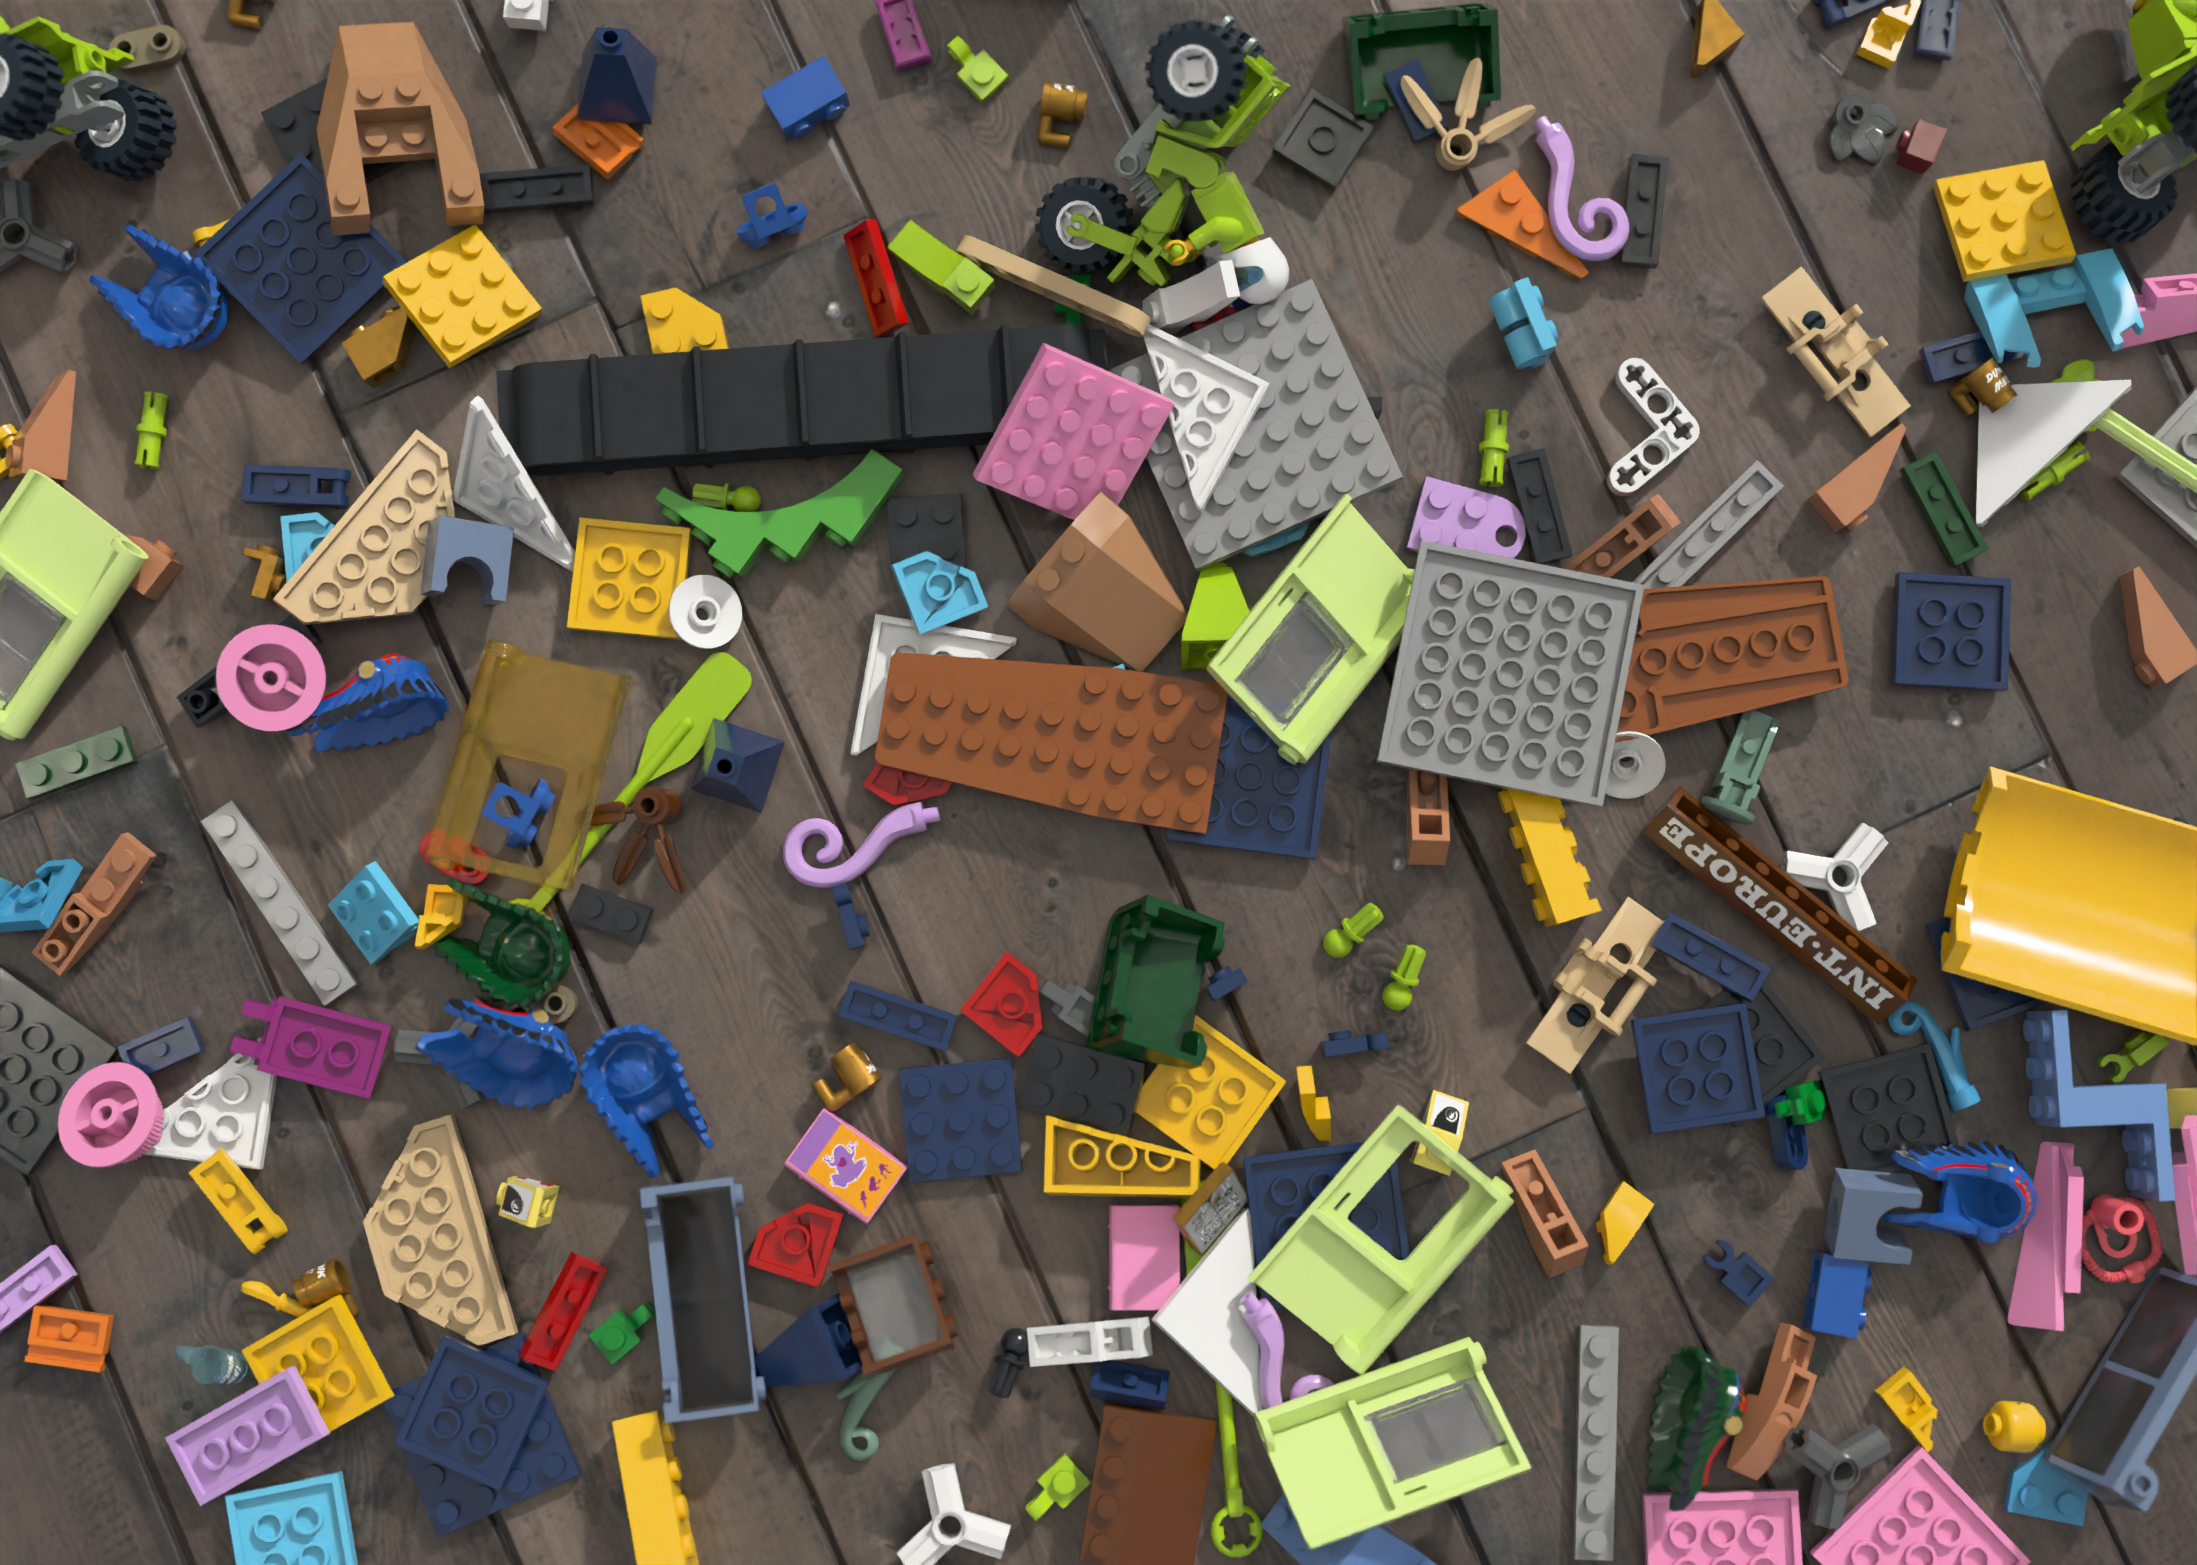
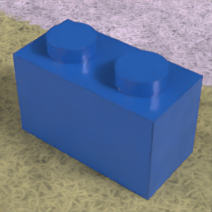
(806, 99)
(1836, 1295)

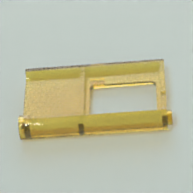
(541, 715)

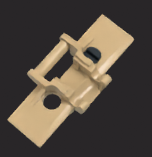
(1845, 346)
(1587, 979)

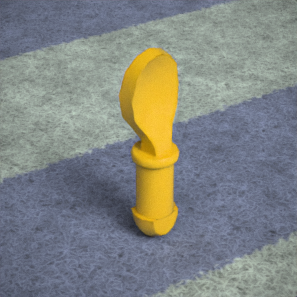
(282, 1303)

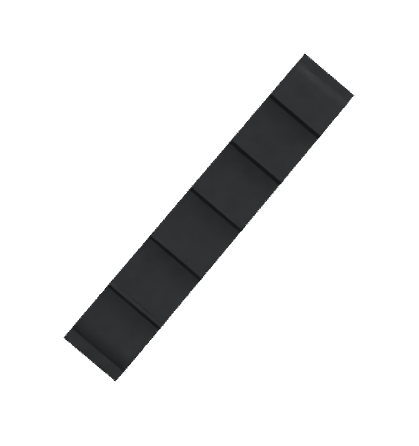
(773, 399)

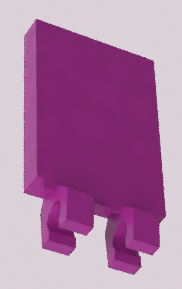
(315, 1045)

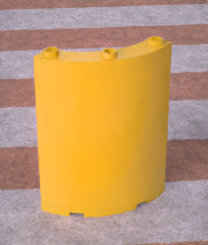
(2077, 905)

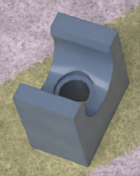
(475, 543)
(1854, 1210)

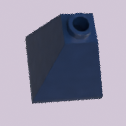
(616, 79)
(752, 760)
(811, 1349)

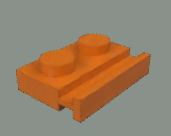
(600, 144)
(69, 1338)

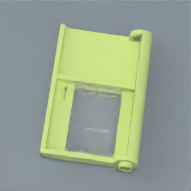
(57, 588)
(1317, 633)
(1390, 1442)

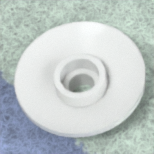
(719, 602)
(1639, 774)

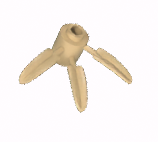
(1465, 108)

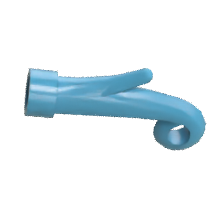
(1946, 1055)

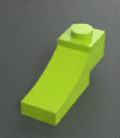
(942, 267)

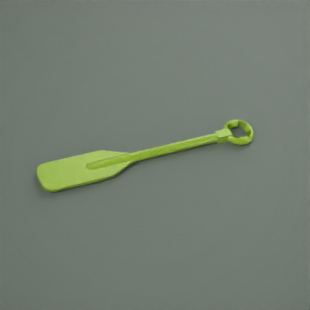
(674, 738)
(1232, 1490)

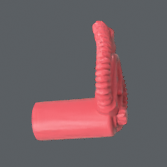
(2126, 1217)

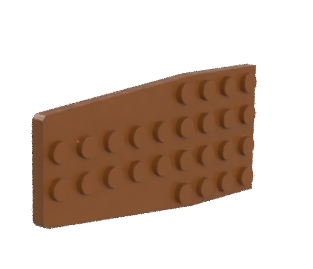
(1730, 651)
(1058, 735)

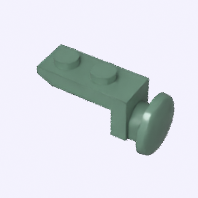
(1741, 767)

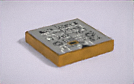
(1211, 1208)

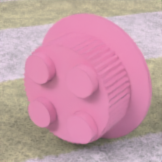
(271, 677)
(110, 1116)

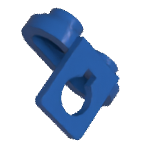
(784, 218)
(520, 826)

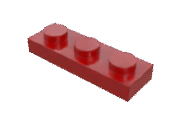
(875, 278)
(563, 1311)

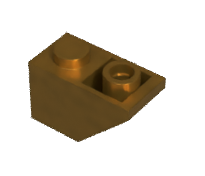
(382, 347)

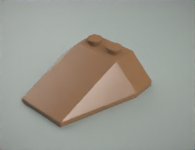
(1102, 590)

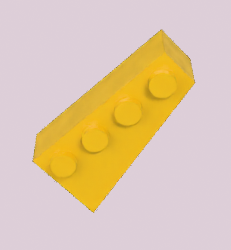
(1548, 857)
(1112, 1165)
(654, 1491)

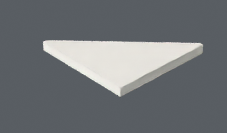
(1210, 407)
(2033, 433)
(501, 491)
(899, 635)
(221, 1111)
(1208, 1319)

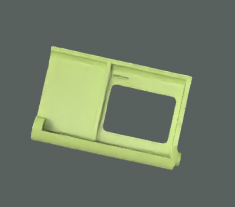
(1348, 1282)

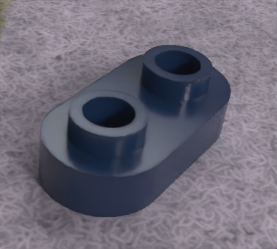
(1788, 1140)

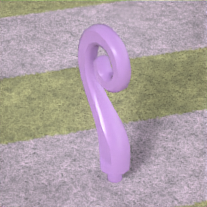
(1560, 154)
(898, 823)
(1268, 1330)

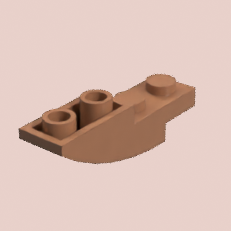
(96, 906)
(1779, 1404)

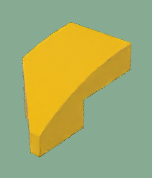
(1887, 33)
(442, 915)
(1314, 1108)
(1621, 1219)
(1910, 1405)

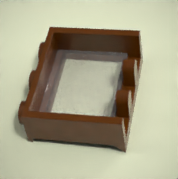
(893, 1305)

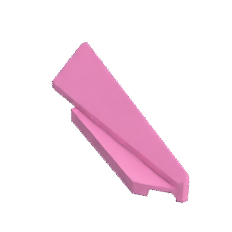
(2166, 309)
(2185, 1191)
(2050, 1242)

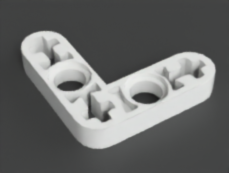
(1663, 435)

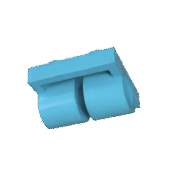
(1533, 334)
(374, 913)

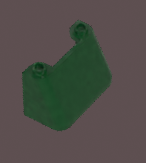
(1440, 38)
(1153, 983)

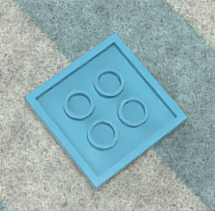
(293, 1523)

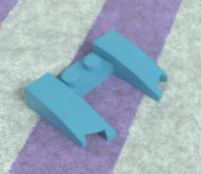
(2095, 279)

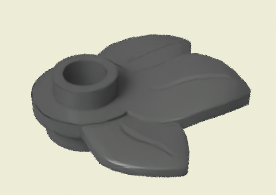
(1864, 134)

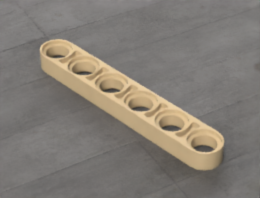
(1054, 286)

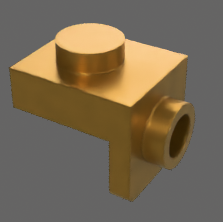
(271, 572)

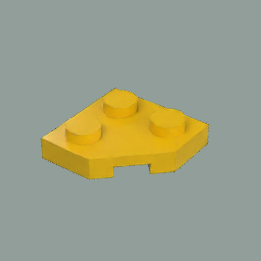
(681, 322)

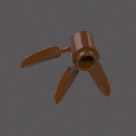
(651, 807)

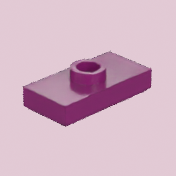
(903, 33)

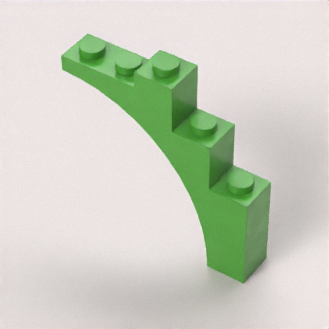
(742, 536)

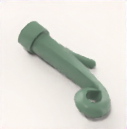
(863, 1397)

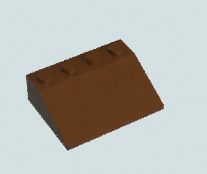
(1147, 1487)

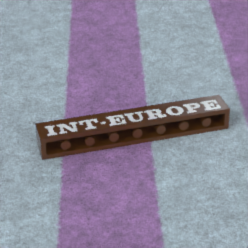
(1780, 906)

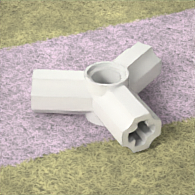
(1854, 858)
(944, 1500)

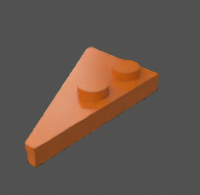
(1515, 215)

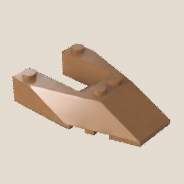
(391, 106)

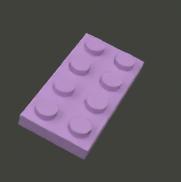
(247, 1435)

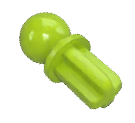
(742, 499)
(1339, 942)
(1398, 994)

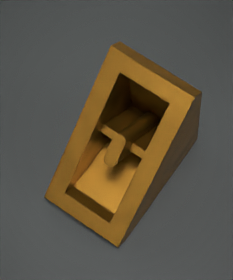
(1714, 36)

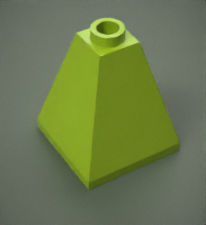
(1212, 617)

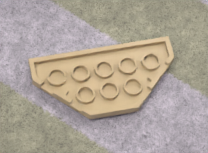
(378, 548)
(435, 1239)

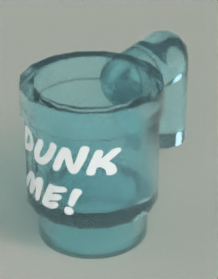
(213, 1364)

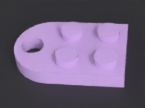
(1464, 519)

